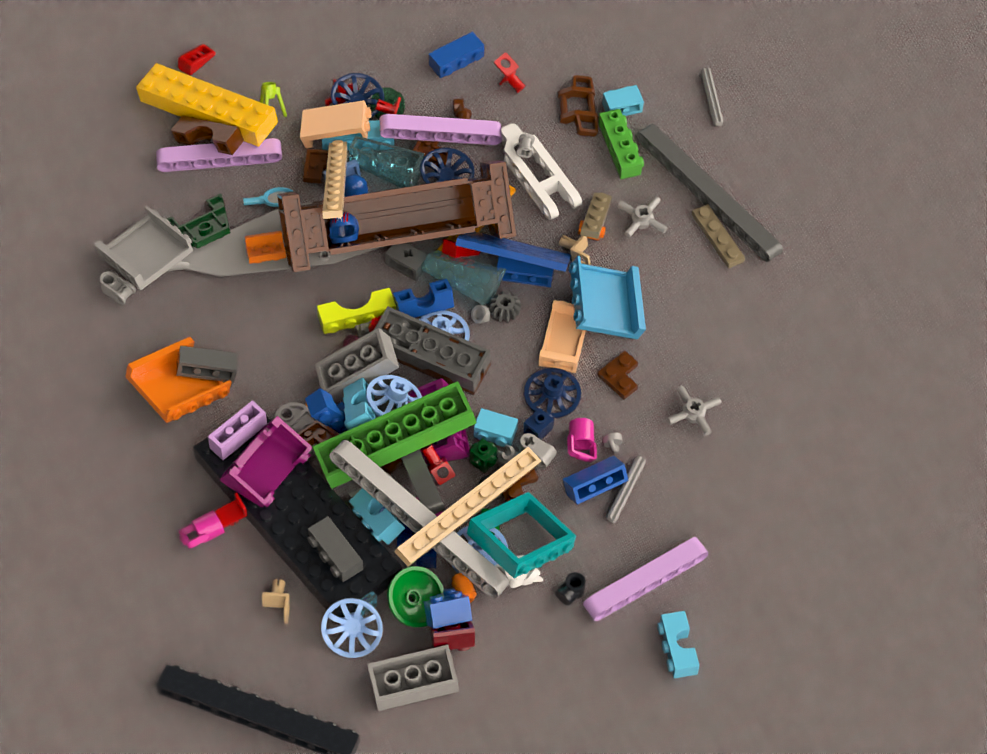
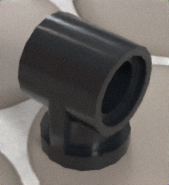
(567, 593)

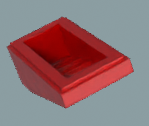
(190, 67)
(449, 248)

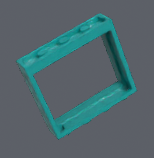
(480, 525)

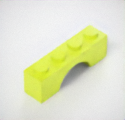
(336, 318)

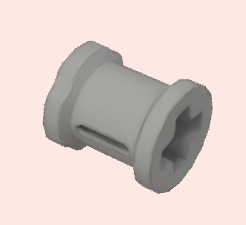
(525, 149)

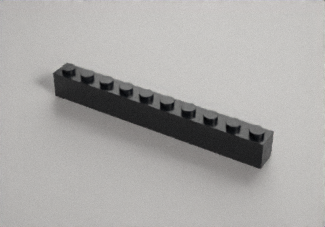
(256, 713)

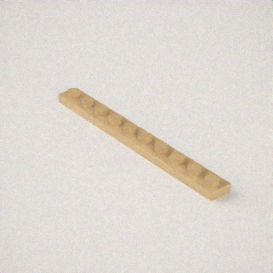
(335, 180)
(467, 506)

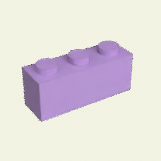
(237, 430)

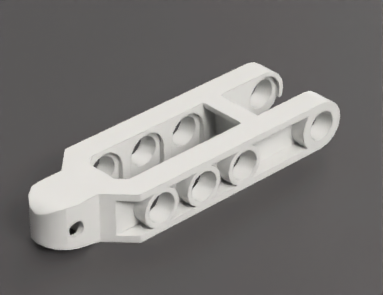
(538, 190)

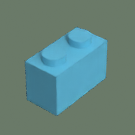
(626, 99)
(495, 427)

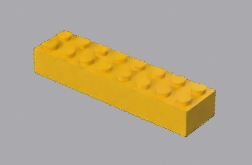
(202, 100)

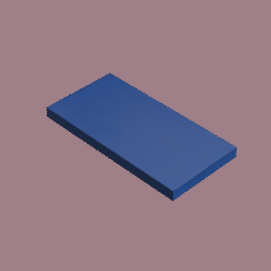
(514, 250)

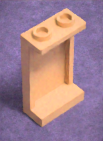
(334, 122)
(562, 339)

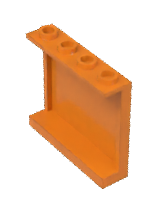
(168, 393)

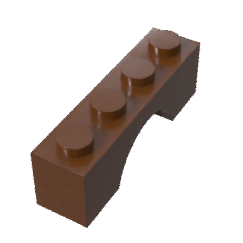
(191, 130)

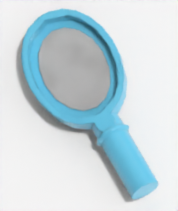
(269, 197)

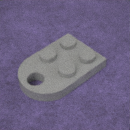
(300, 417)

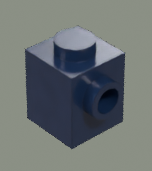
(539, 424)

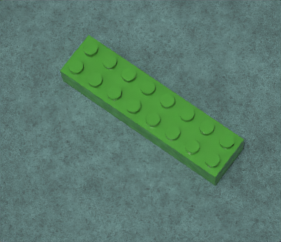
(401, 430)

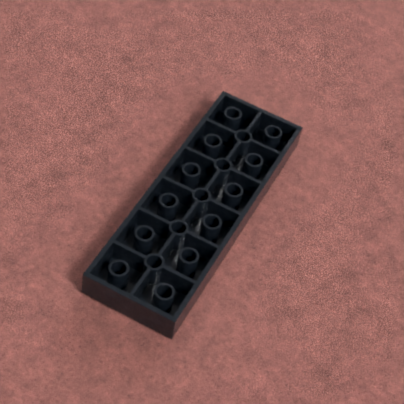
(284, 524)

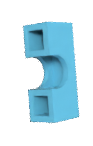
(356, 406)
(384, 525)
(680, 660)

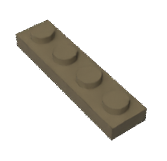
(596, 215)
(718, 236)

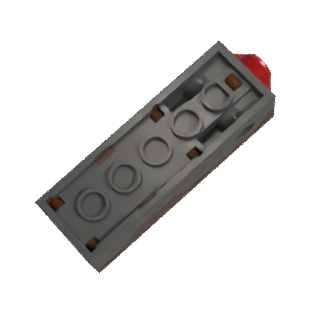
(434, 350)

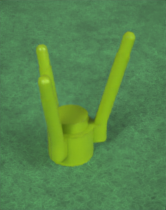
(268, 91)

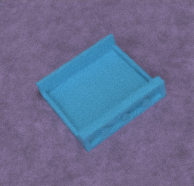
(607, 300)

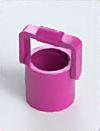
(581, 438)
(207, 528)

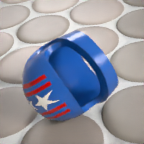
(343, 228)

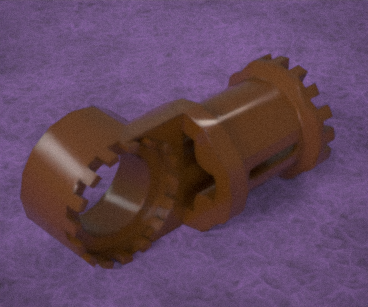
(459, 110)

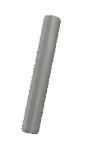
(712, 97)
(626, 489)

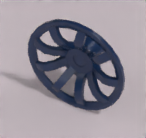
(357, 95)
(446, 172)
(553, 389)

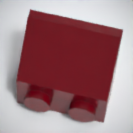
(457, 636)

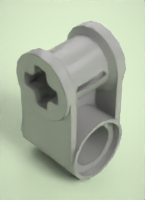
(117, 289)
(543, 450)

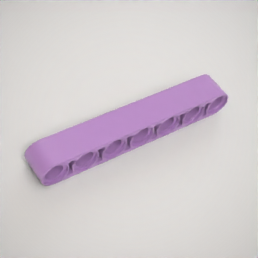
(440, 129)
(207, 156)
(645, 579)

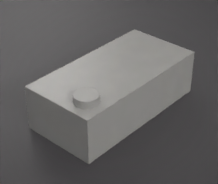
(365, 358)
(413, 677)

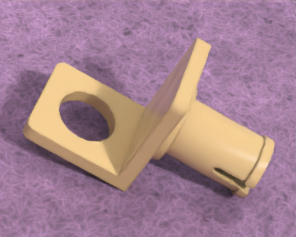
(576, 247)
(277, 598)

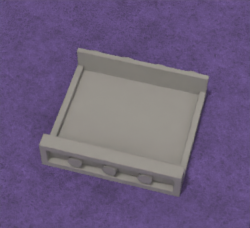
(146, 249)

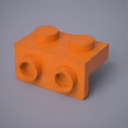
(265, 247)

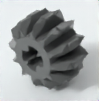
(505, 306)

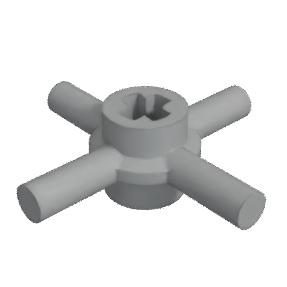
(642, 217)
(694, 410)

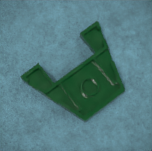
(207, 226)

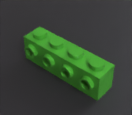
(620, 143)

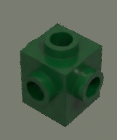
(483, 455)

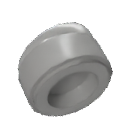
(480, 314)
(613, 440)

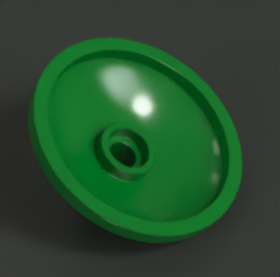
(418, 583)

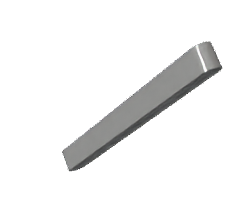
(417, 516)

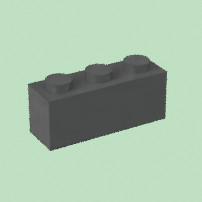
(207, 364)
(334, 549)

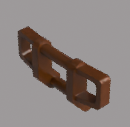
(579, 115)

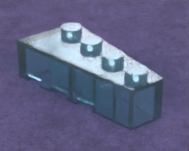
(387, 161)
(465, 275)

